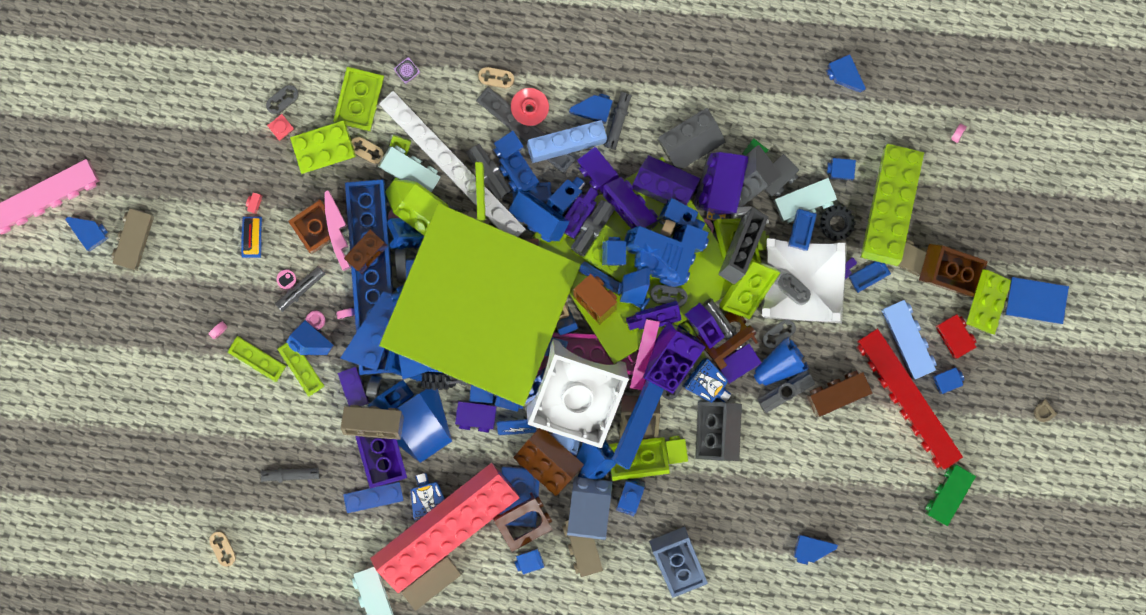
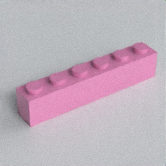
(46, 194)

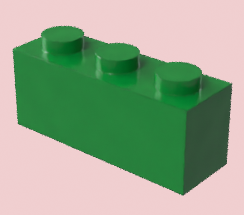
(949, 494)

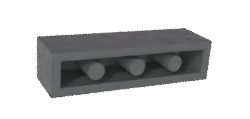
(743, 245)

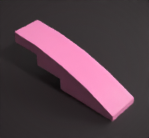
(335, 223)

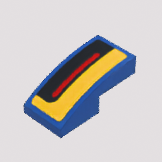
(251, 237)

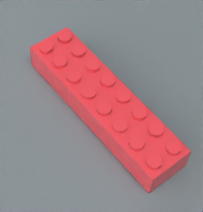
(444, 528)

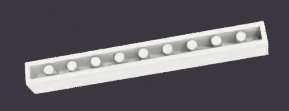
(449, 163)

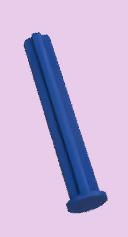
(609, 282)

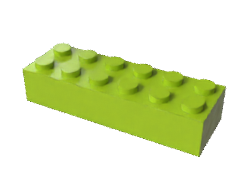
(892, 205)

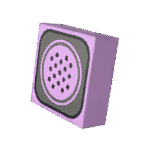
(407, 70)

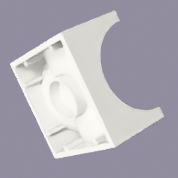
(819, 269)
(577, 396)

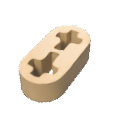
(497, 73)
(364, 154)
(668, 228)
(226, 546)

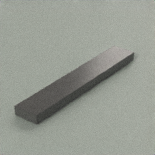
(502, 111)

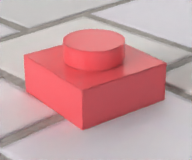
(280, 127)
(253, 203)

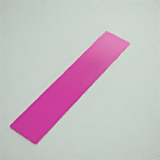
(644, 353)

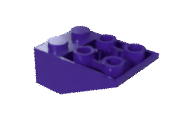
(672, 357)

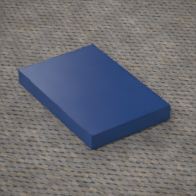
(1037, 300)
(523, 484)

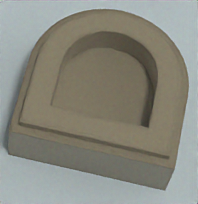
(1044, 412)

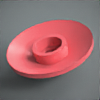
(531, 97)

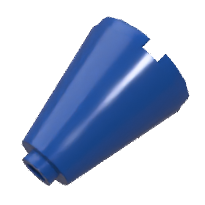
(781, 363)

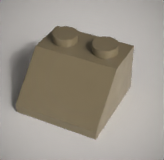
(627, 406)

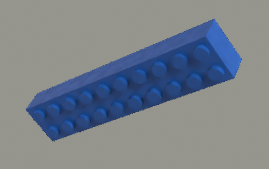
(367, 212)

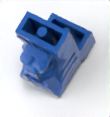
(665, 256)

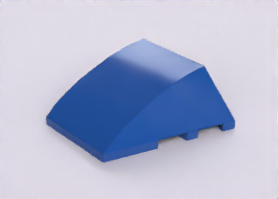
(424, 425)

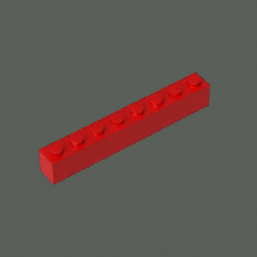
(909, 398)

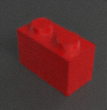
(956, 336)

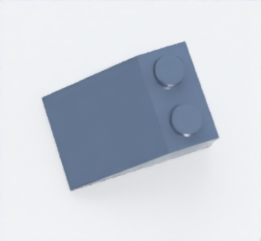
(589, 508)
(678, 562)

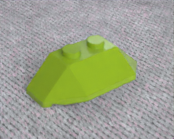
(413, 203)

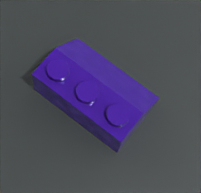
(664, 182)
(723, 183)
(629, 205)
(381, 460)

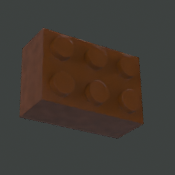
(952, 270)
(839, 393)
(548, 461)

